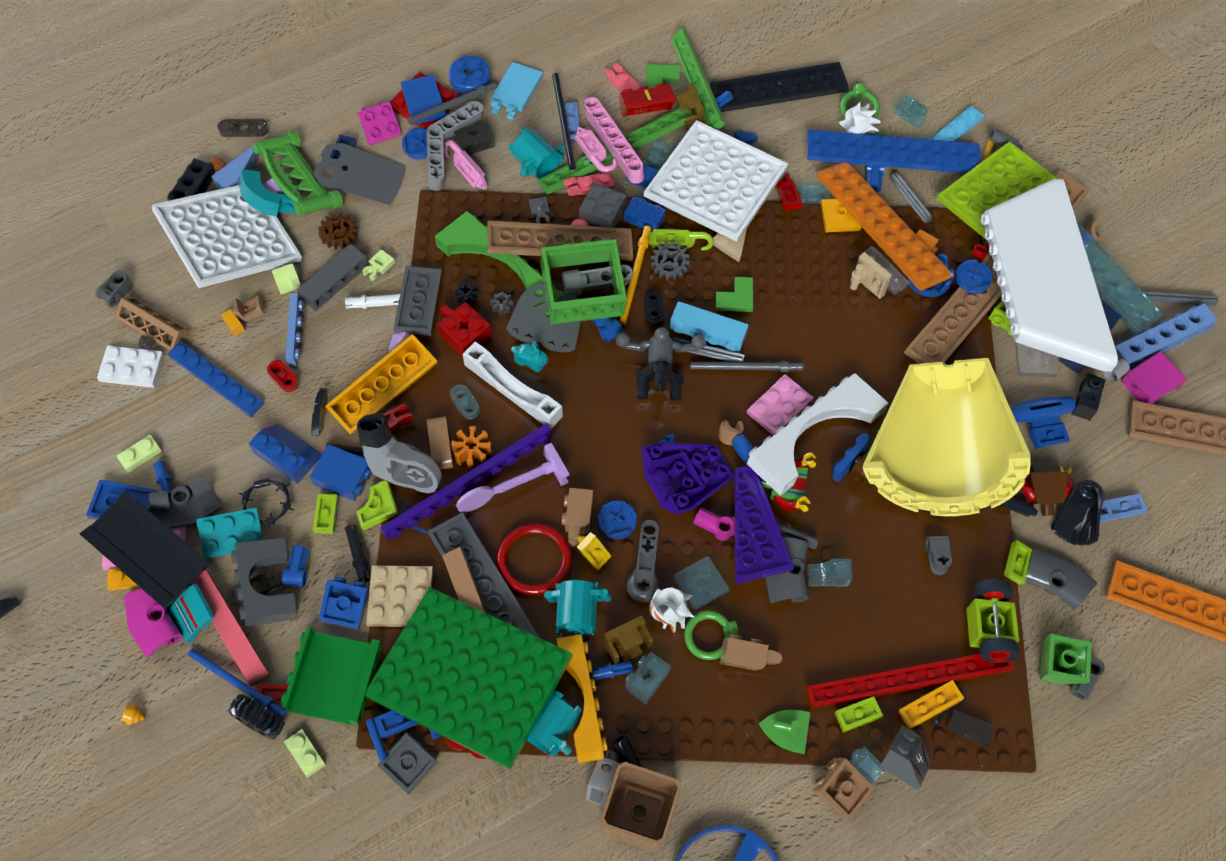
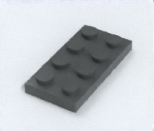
(418, 300)

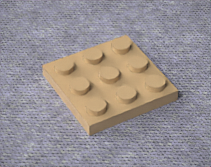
(396, 593)

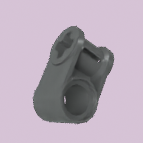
(115, 288)
(938, 554)

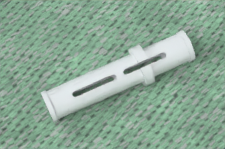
(372, 301)

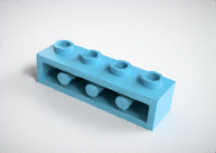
(713, 327)

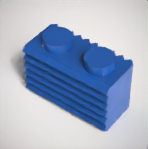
(643, 213)

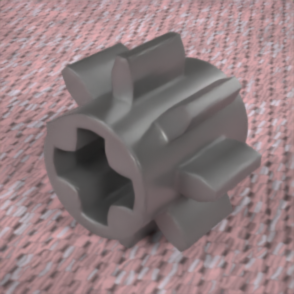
(502, 303)

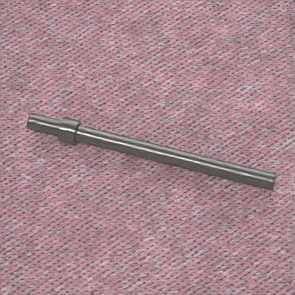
(480, 91)
(783, 366)

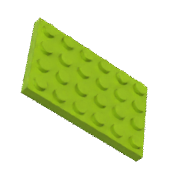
(992, 182)

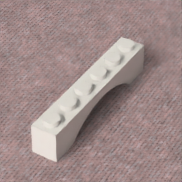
(489, 369)

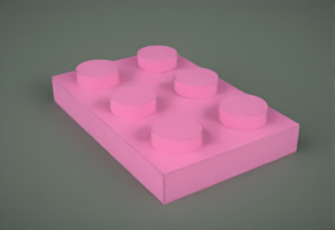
(779, 404)

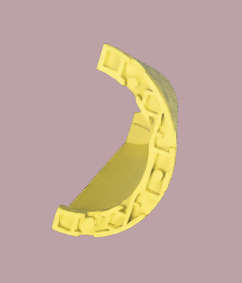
(949, 441)

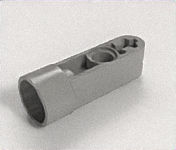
(576, 281)

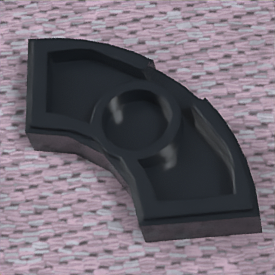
(319, 412)

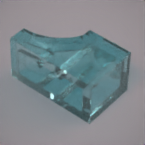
(830, 573)

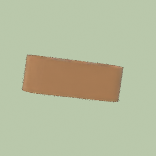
(440, 442)

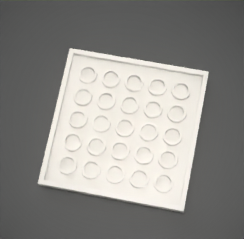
(716, 180)
(224, 236)

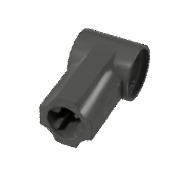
(1083, 691)

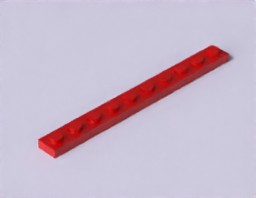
(903, 680)

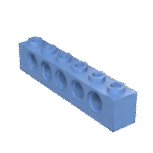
(1166, 335)

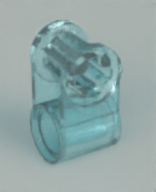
(911, 111)

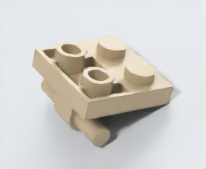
(870, 275)

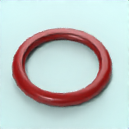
(534, 589)

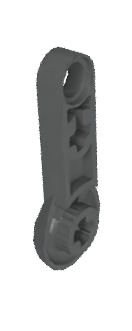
(645, 567)

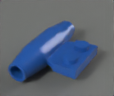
(1042, 415)

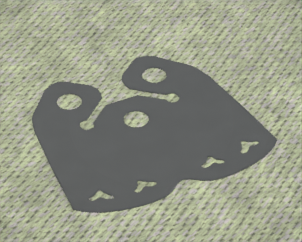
(534, 321)

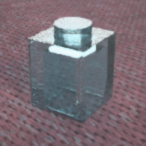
(867, 764)

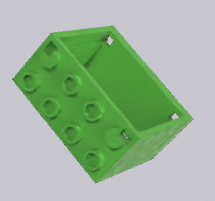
(587, 308)

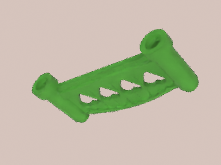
(287, 145)

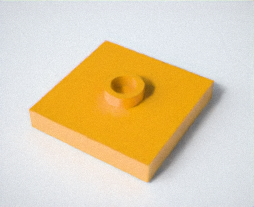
(837, 218)

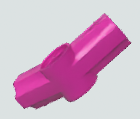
(713, 522)

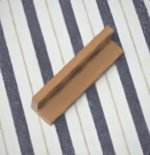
(155, 318)

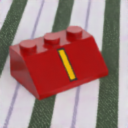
(646, 100)

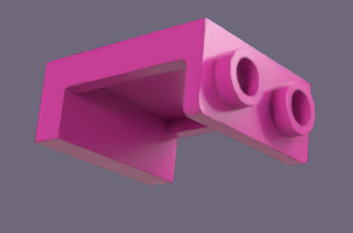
(1153, 379)

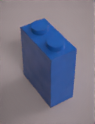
(341, 473)

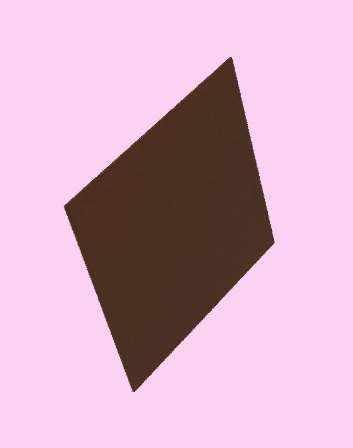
(801, 313)

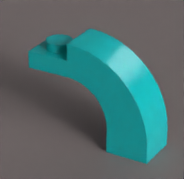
(261, 198)

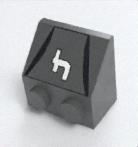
(907, 758)

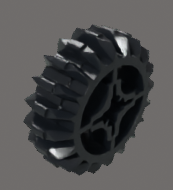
(256, 716)

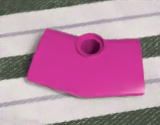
(141, 623)

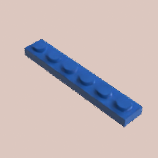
(215, 379)

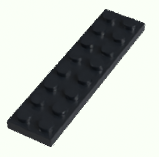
(782, 86)

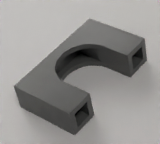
(256, 607)

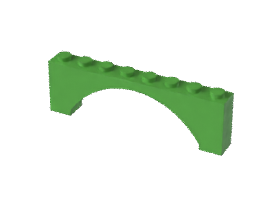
(470, 236)

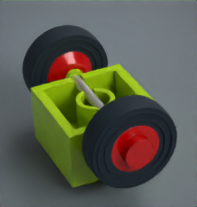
(993, 621)

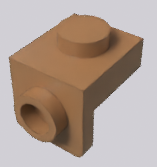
(248, 309)

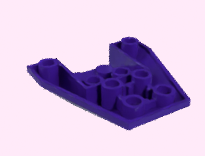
(684, 473)

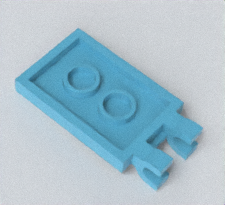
(515, 89)

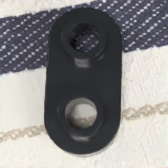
(653, 307)

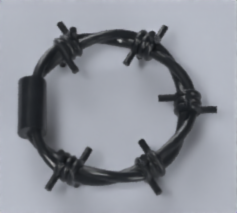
(263, 483)

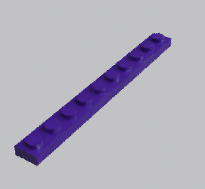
(463, 484)

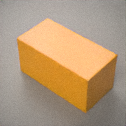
(232, 322)

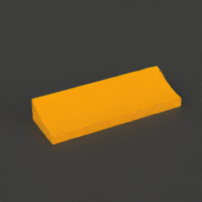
(381, 383)

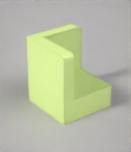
(286, 278)

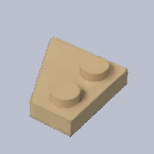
(729, 246)

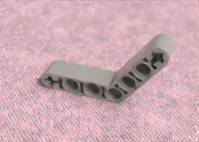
(441, 132)

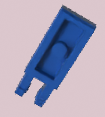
(842, 467)

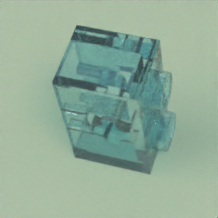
(645, 689)

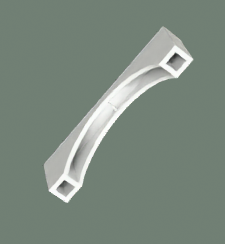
(775, 456)

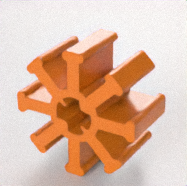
(480, 445)

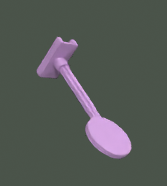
(481, 495)

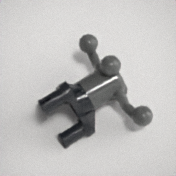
(660, 361)

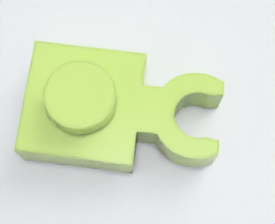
(378, 263)

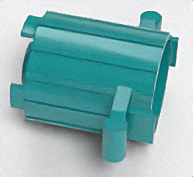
(536, 154)
(577, 606)
(555, 725)

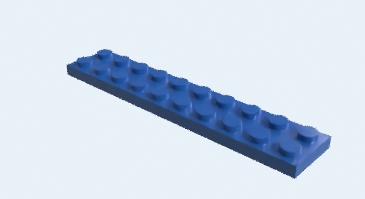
(892, 151)

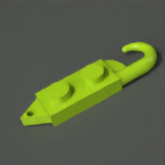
(684, 237)

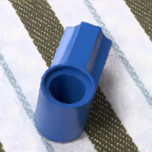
(874, 176)
(608, 328)
(296, 571)

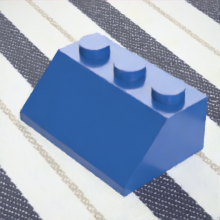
(284, 451)

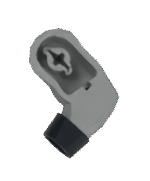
(396, 460)

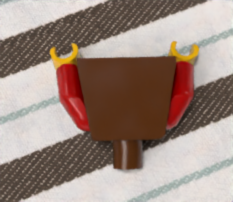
(1048, 488)

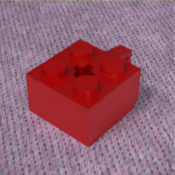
(463, 327)

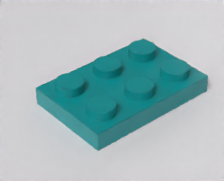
(222, 531)

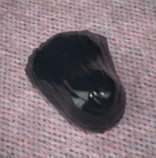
(1080, 514)

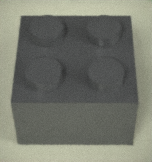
(602, 206)

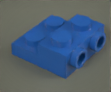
(344, 602)

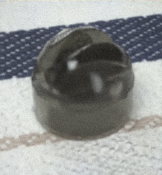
(146, 343)

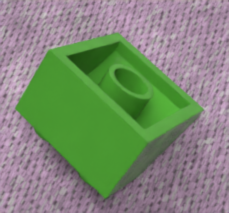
(1065, 660)

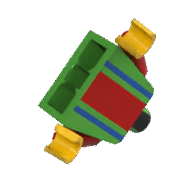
(794, 497)

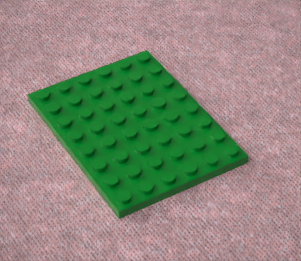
(469, 677)

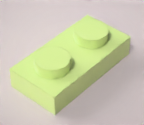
(139, 453)
(304, 753)

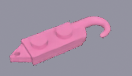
(593, 149)
(466, 165)

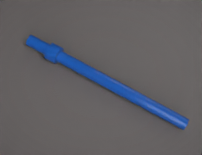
(267, 701)

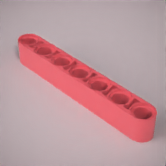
(231, 631)

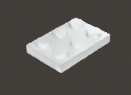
(130, 366)

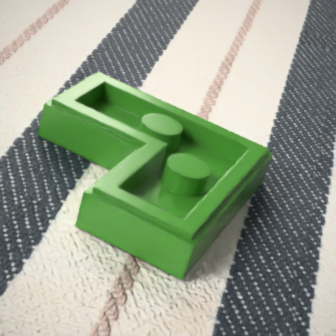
(658, 74)
(739, 300)

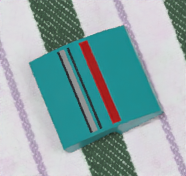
(191, 613)

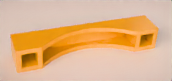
(587, 736)

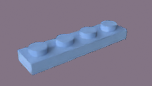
(293, 335)

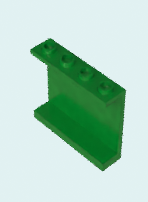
(331, 677)

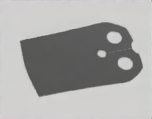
(366, 173)

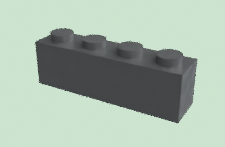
(332, 277)

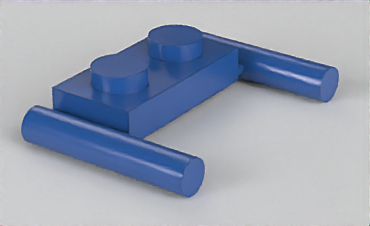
(386, 726)

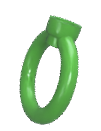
(860, 91)
(729, 628)

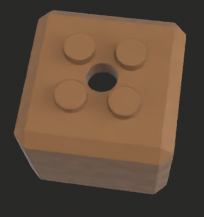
(643, 788)

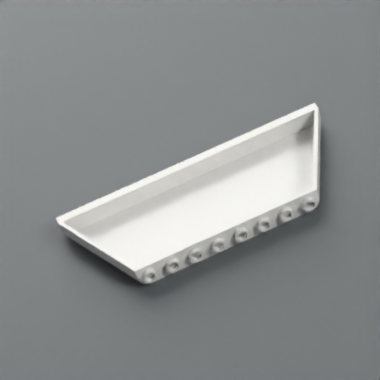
(1048, 277)

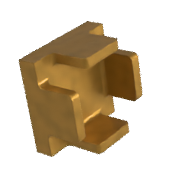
(691, 100)
(627, 640)

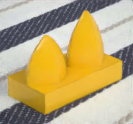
(593, 550)

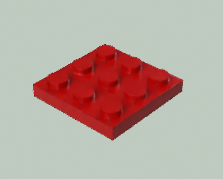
(400, 107)

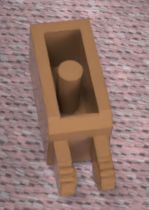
(578, 513)
(747, 654)

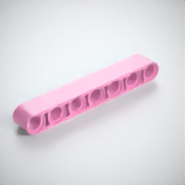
(614, 140)

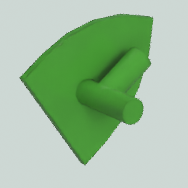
(787, 729)

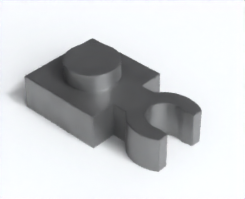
(540, 209)

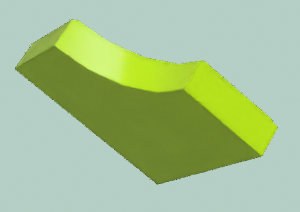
(379, 507)

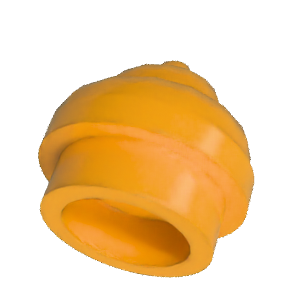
(132, 714)

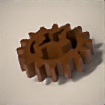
(338, 231)

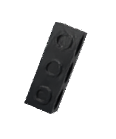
(193, 181)

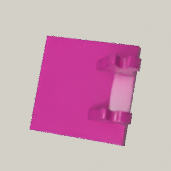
(379, 123)

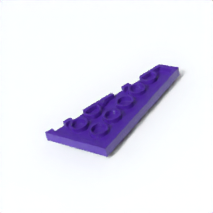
(758, 540)

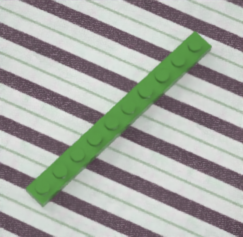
(636, 139)

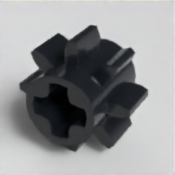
(466, 293)

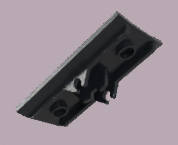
(145, 550)

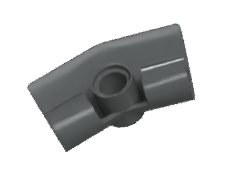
(197, 505)
(1072, 581)
(789, 584)

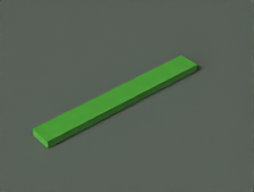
(696, 75)

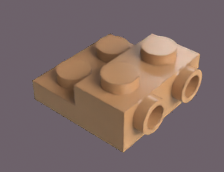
(843, 788)

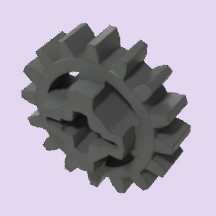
(670, 253)

